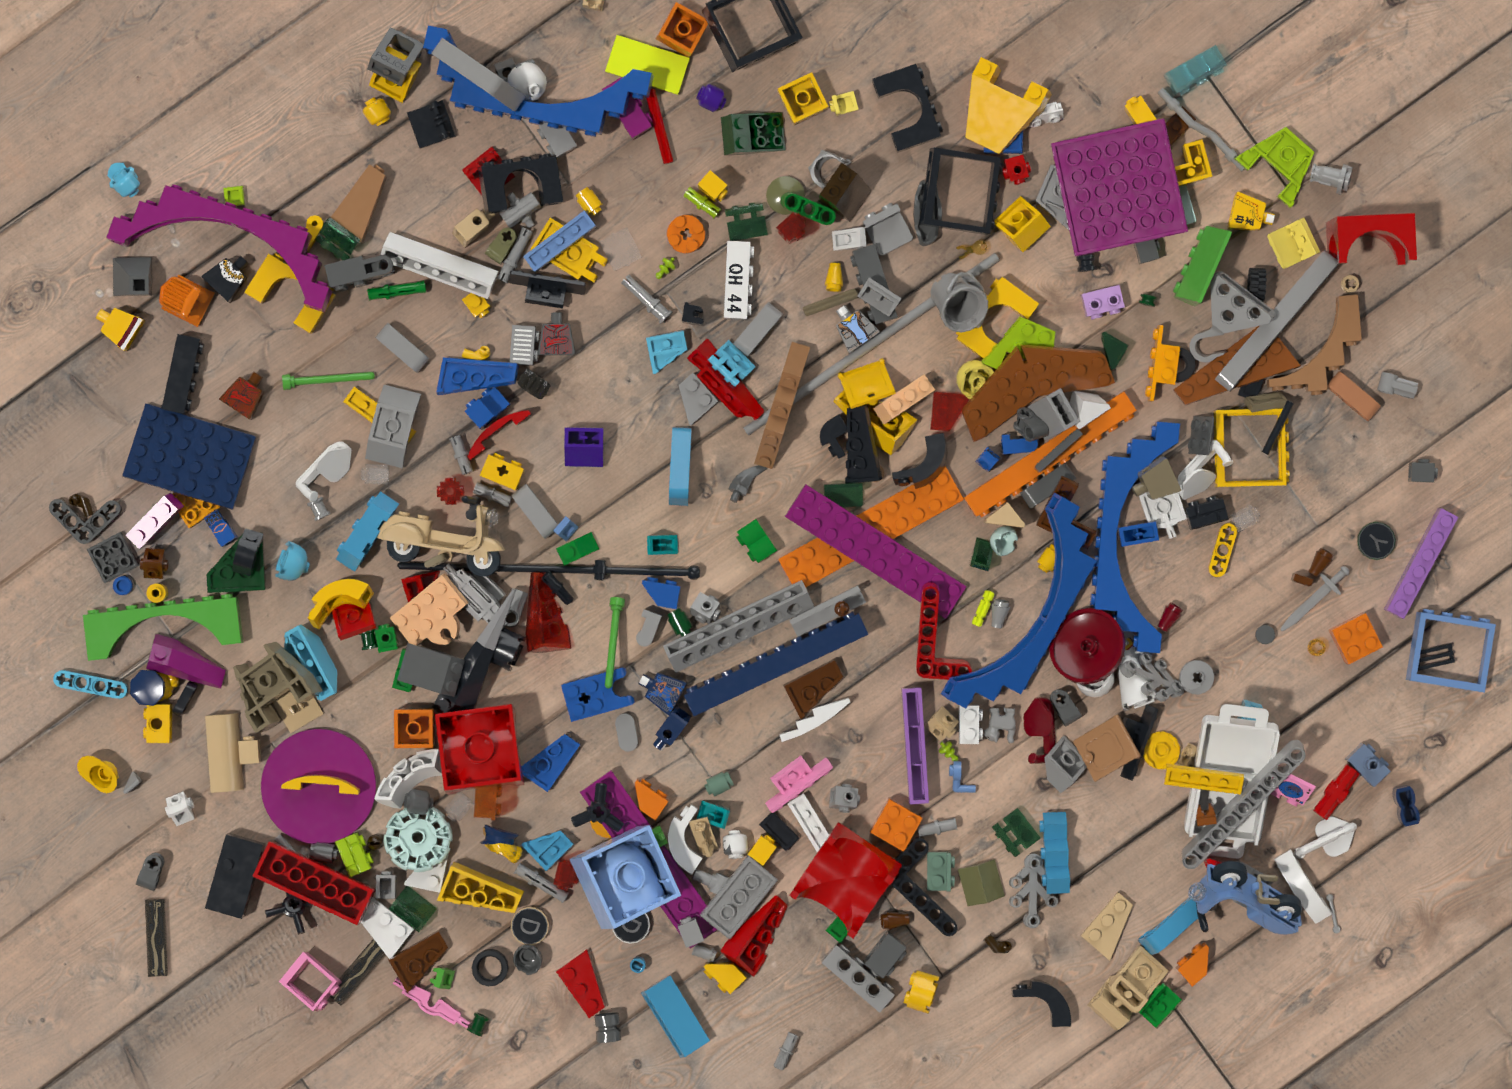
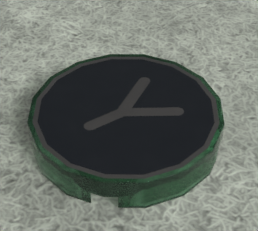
(1376, 540)

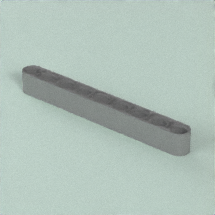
(1284, 313)
(1241, 813)

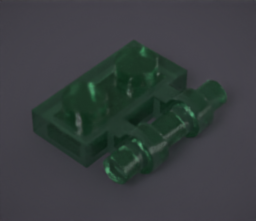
(746, 228)
(340, 236)
(1020, 828)

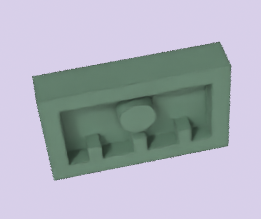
(939, 871)

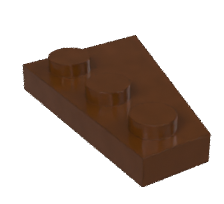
(812, 686)
(417, 959)

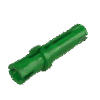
(396, 290)

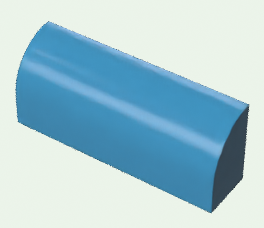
(675, 1016)

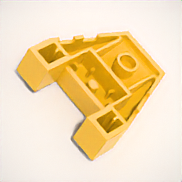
(997, 114)

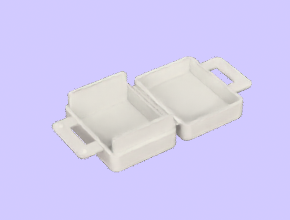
(1237, 748)

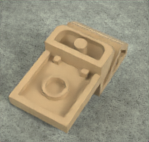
(1128, 989)

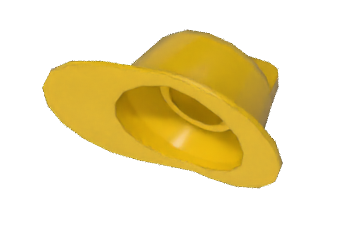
(99, 773)

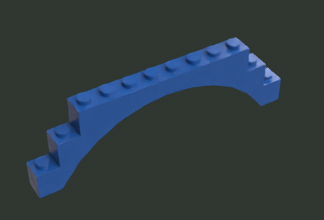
(580, 115)
(1118, 480)
(1069, 577)

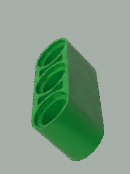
(815, 214)

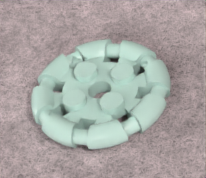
(420, 849)

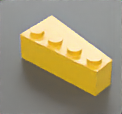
(479, 890)

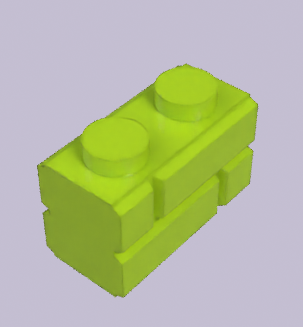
(354, 854)

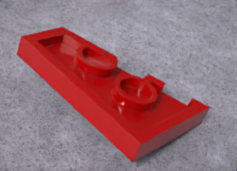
(582, 983)

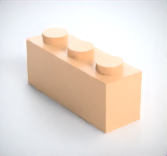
(904, 399)

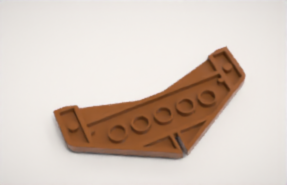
(1020, 382)

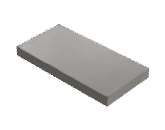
(738, 897)

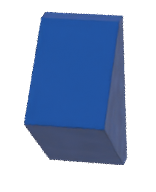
(1138, 534)

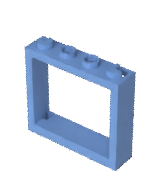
(1463, 620)

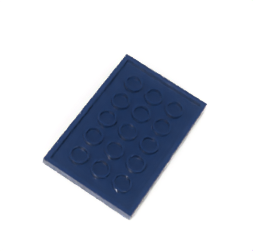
(189, 456)

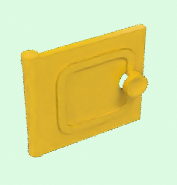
(865, 381)

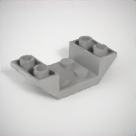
(392, 426)

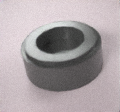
(1265, 634)

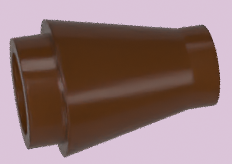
(1320, 562)
(893, 920)

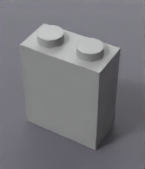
(1055, 412)

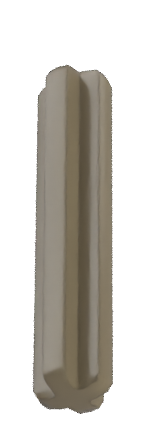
(830, 302)

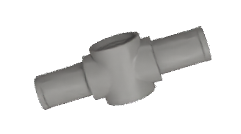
(712, 881)

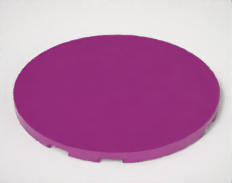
(318, 810)

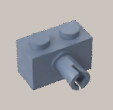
(1368, 764)

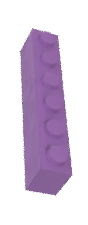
(1420, 563)
(915, 745)

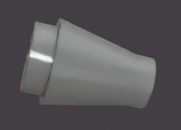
(999, 612)

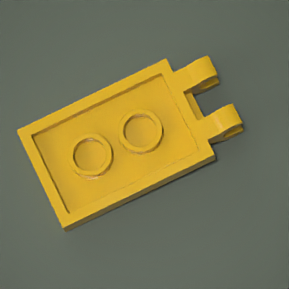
(577, 258)

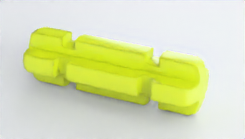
(983, 608)

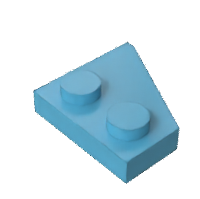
(665, 348)

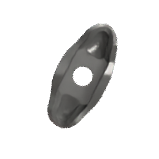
(926, 234)

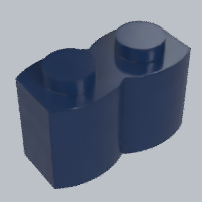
(1405, 800)

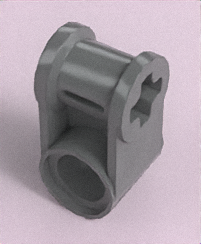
(1030, 425)
(1067, 709)
(150, 874)

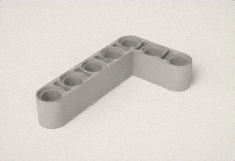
(478, 74)

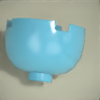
(292, 562)

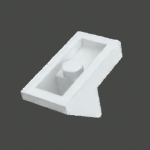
(849, 239)

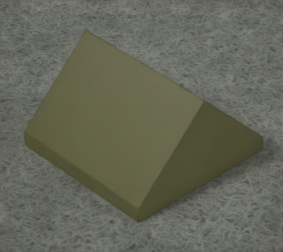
(981, 883)

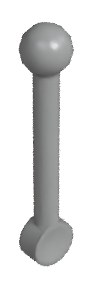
(1336, 929)

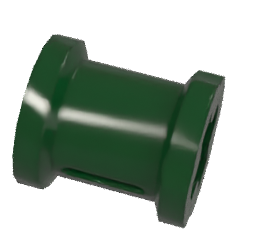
(368, 640)
(478, 1024)

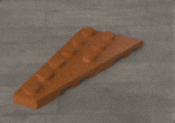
(1203, 384)

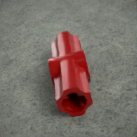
(1336, 792)

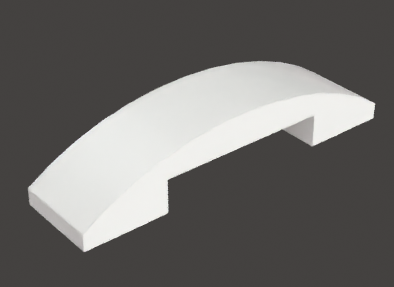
(1302, 887)

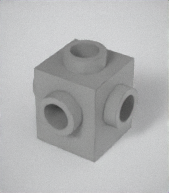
(705, 608)
(844, 798)

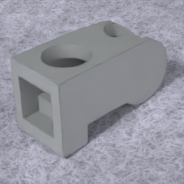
(649, 628)

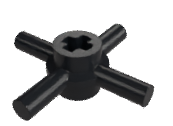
(290, 912)

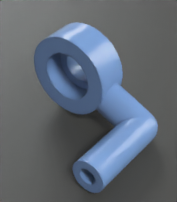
(955, 771)

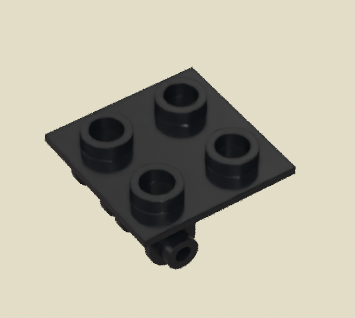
(431, 124)

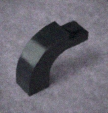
(929, 468)
(1059, 1009)

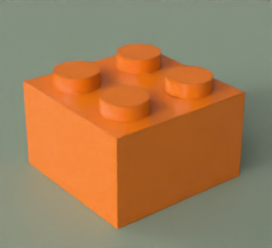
(682, 29)
(1355, 638)
(414, 728)
(896, 824)

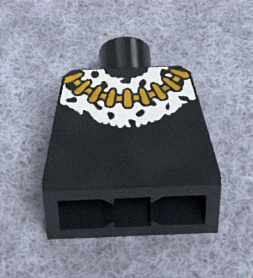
(227, 277)

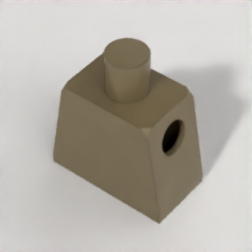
(1157, 480)

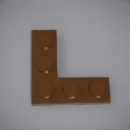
(1066, 489)

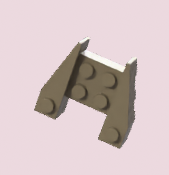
(269, 681)

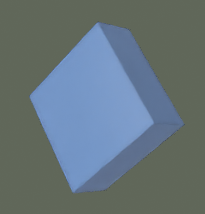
(565, 528)

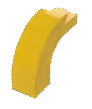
(336, 594)

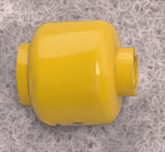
(376, 111)

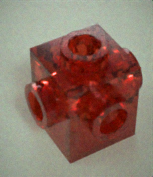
(457, 494)

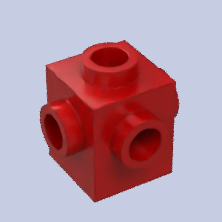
(1019, 163)

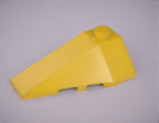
(889, 435)

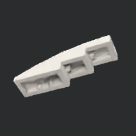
(821, 715)

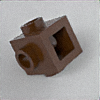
(154, 563)

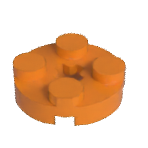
(695, 228)

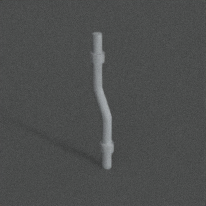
(1173, 104)

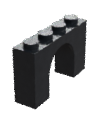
(910, 80)
(543, 170)

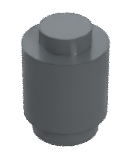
(323, 852)

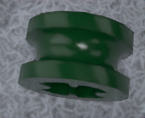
(1147, 300)

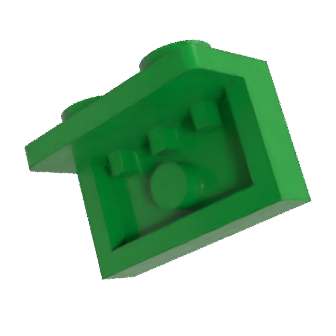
(1160, 1005)

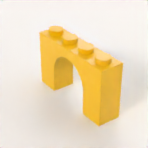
(268, 275)
(1002, 294)

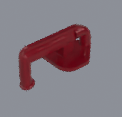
(1040, 721)

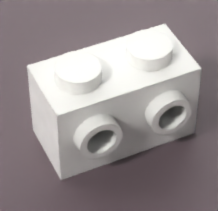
(969, 724)

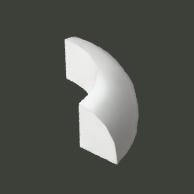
(407, 775)

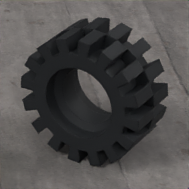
(1257, 282)

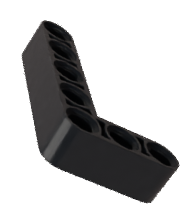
(917, 891)

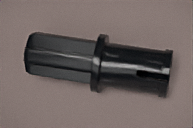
(557, 587)

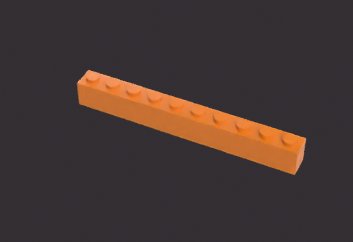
(1023, 471)

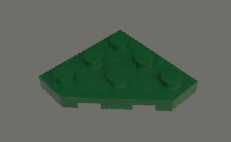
(223, 579)

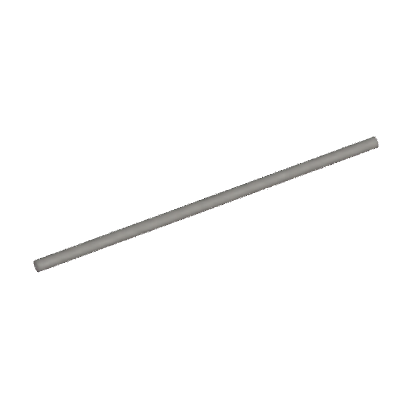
(868, 346)

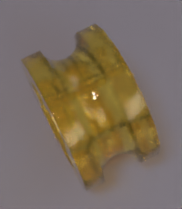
(1319, 652)

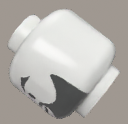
(735, 845)

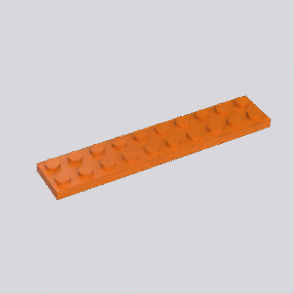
(890, 517)

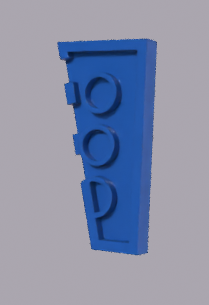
(469, 375)

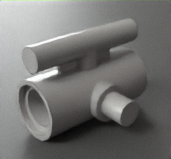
(520, 210)

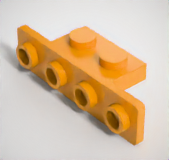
(1164, 363)

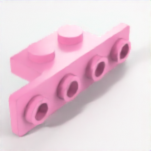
(795, 779)

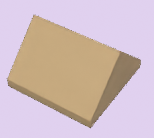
(1005, 516)

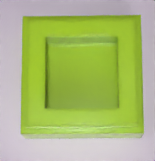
(234, 195)

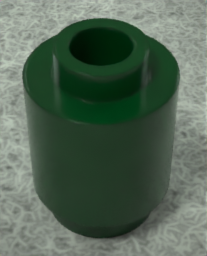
(679, 622)

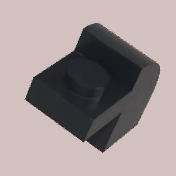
(829, 432)
(246, 552)

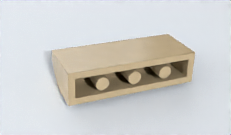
(223, 752)

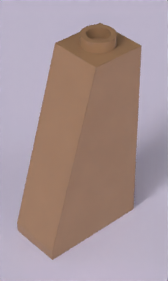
(360, 203)

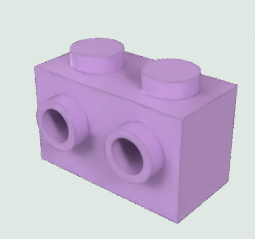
(1102, 301)

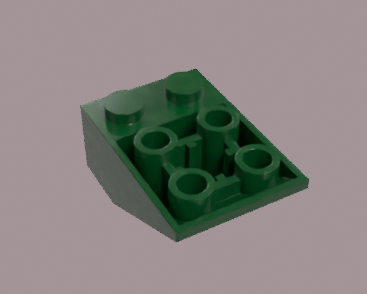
(752, 133)

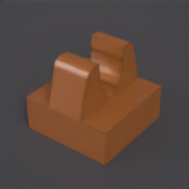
(1206, 817)

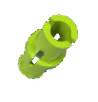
(702, 202)

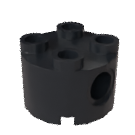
(508, 649)

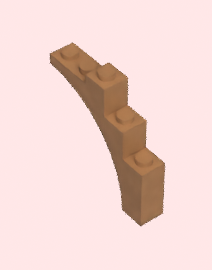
(1345, 330)
(782, 405)

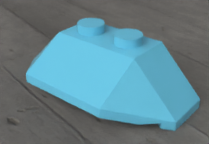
(312, 654)

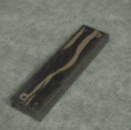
(156, 937)
(358, 971)

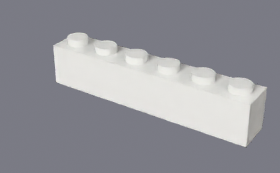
(439, 265)

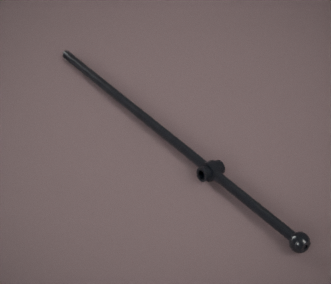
(599, 570)

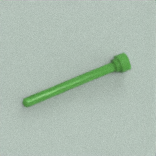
(290, 382)
(616, 605)

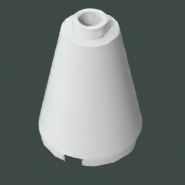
(1131, 688)

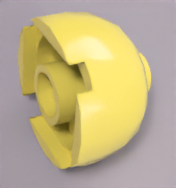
(972, 377)

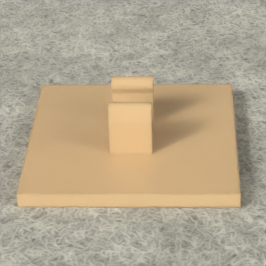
(296, 714)

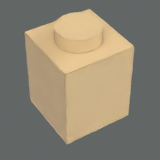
(249, 750)

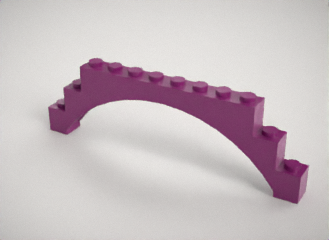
(181, 206)

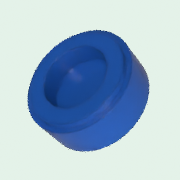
(122, 585)

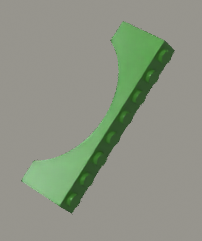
(107, 628)

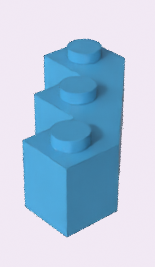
(366, 530)
(1055, 852)

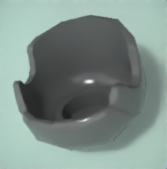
(528, 959)

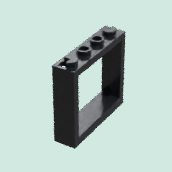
(735, 64)
(931, 184)

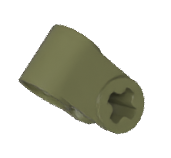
(499, 248)

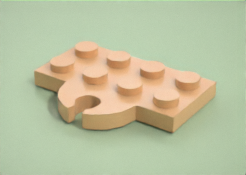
(431, 613)

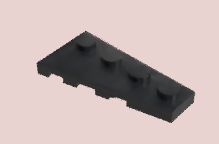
(862, 456)

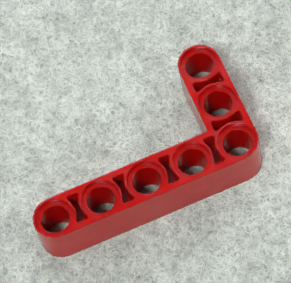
(930, 639)

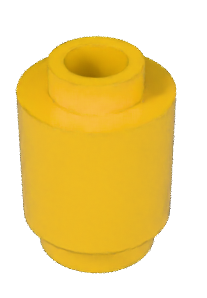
(589, 201)
(1047, 559)
(163, 592)

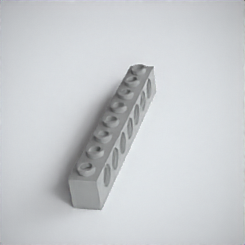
(738, 626)

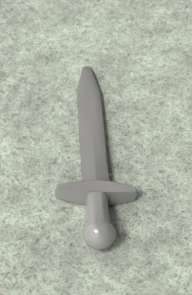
(1316, 597)

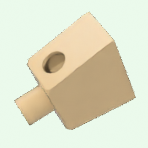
(467, 231)

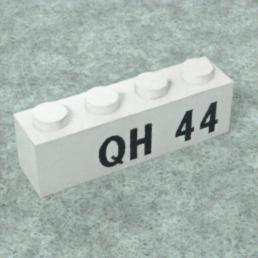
(737, 280)

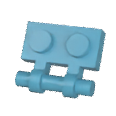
(734, 360)

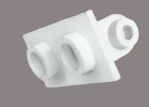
(1052, 113)

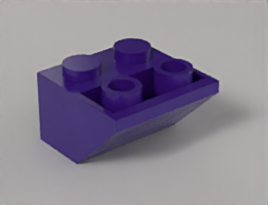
(584, 447)

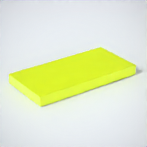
(664, 65)

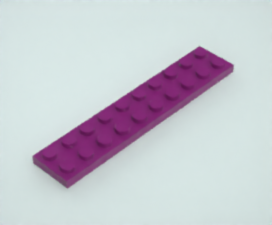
(872, 548)
(625, 809)

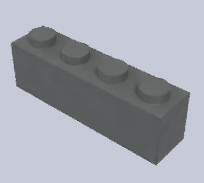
(870, 267)

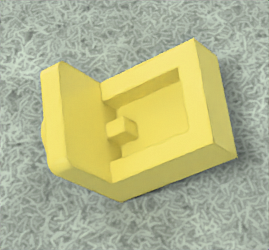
(843, 103)

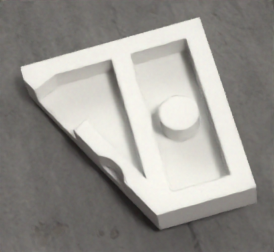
(428, 880)

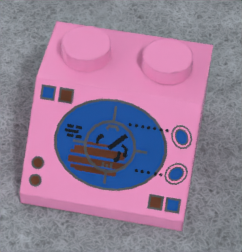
(1294, 789)

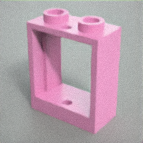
(295, 970)

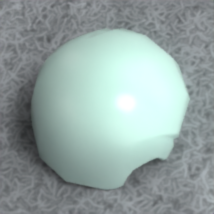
(1003, 540)

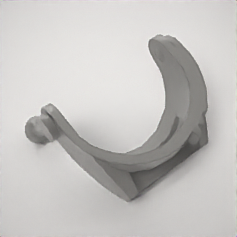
(815, 167)

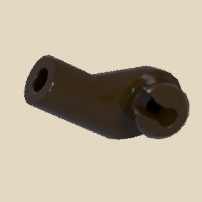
(83, 502)
(997, 946)

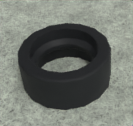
(504, 967)

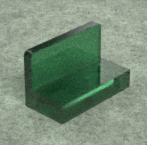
(845, 494)
(412, 908)

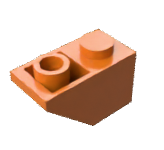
(649, 800)
(1195, 965)

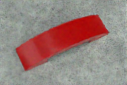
(478, 447)

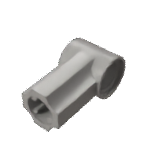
(1393, 385)
(517, 606)

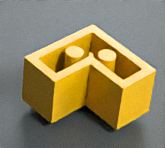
(1196, 166)

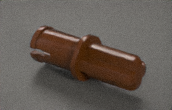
(841, 608)

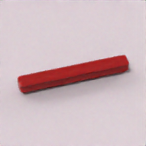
(659, 127)

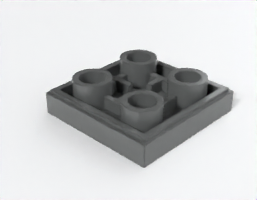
(112, 557)

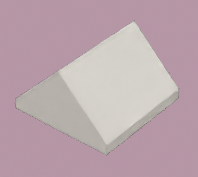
(1087, 407)

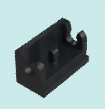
(689, 313)

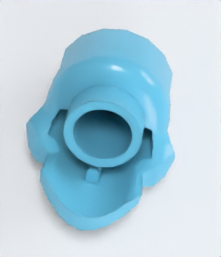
(123, 180)

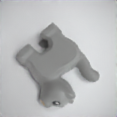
(1002, 722)

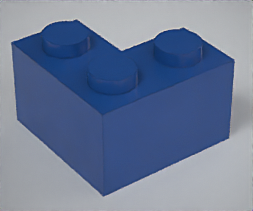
(487, 408)

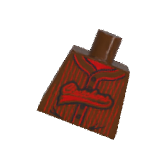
(244, 395)

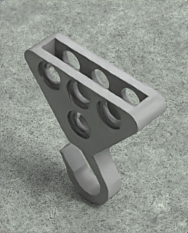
(1221, 323)

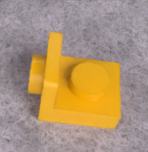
(477, 305)

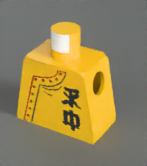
(1248, 213)

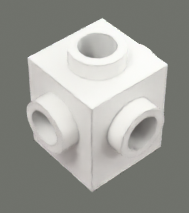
(179, 808)

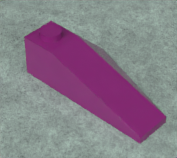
(178, 660)

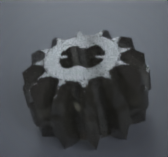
(534, 384)

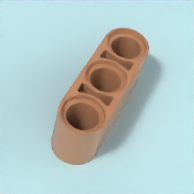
(1353, 396)

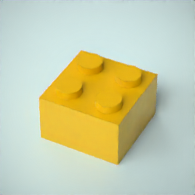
(802, 98)

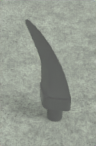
(742, 482)

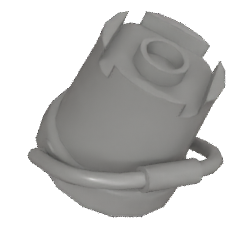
(959, 303)

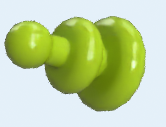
(664, 268)
(949, 752)

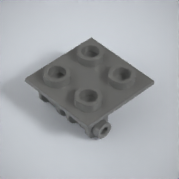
(1200, 435)

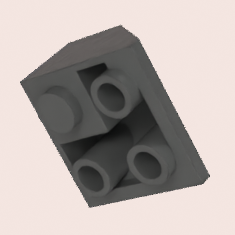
(132, 276)

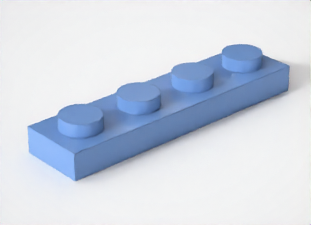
(559, 241)

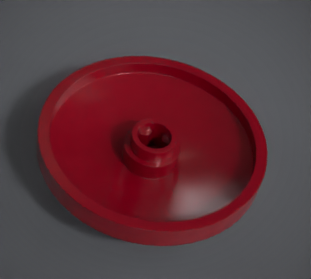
(1087, 646)

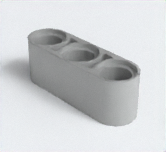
(758, 329)
(402, 347)
(535, 511)

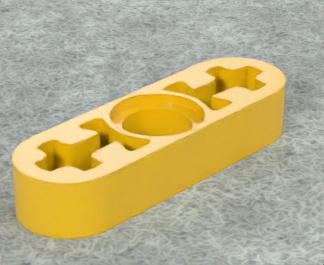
(1221, 534)

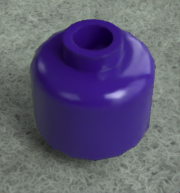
(711, 97)

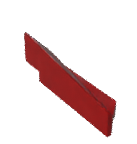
(737, 398)

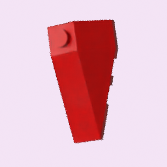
(751, 940)

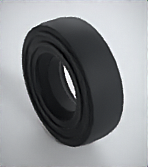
(1189, 365)

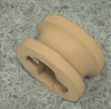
(1349, 290)

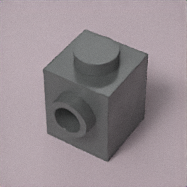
(1147, 251)
(1422, 471)

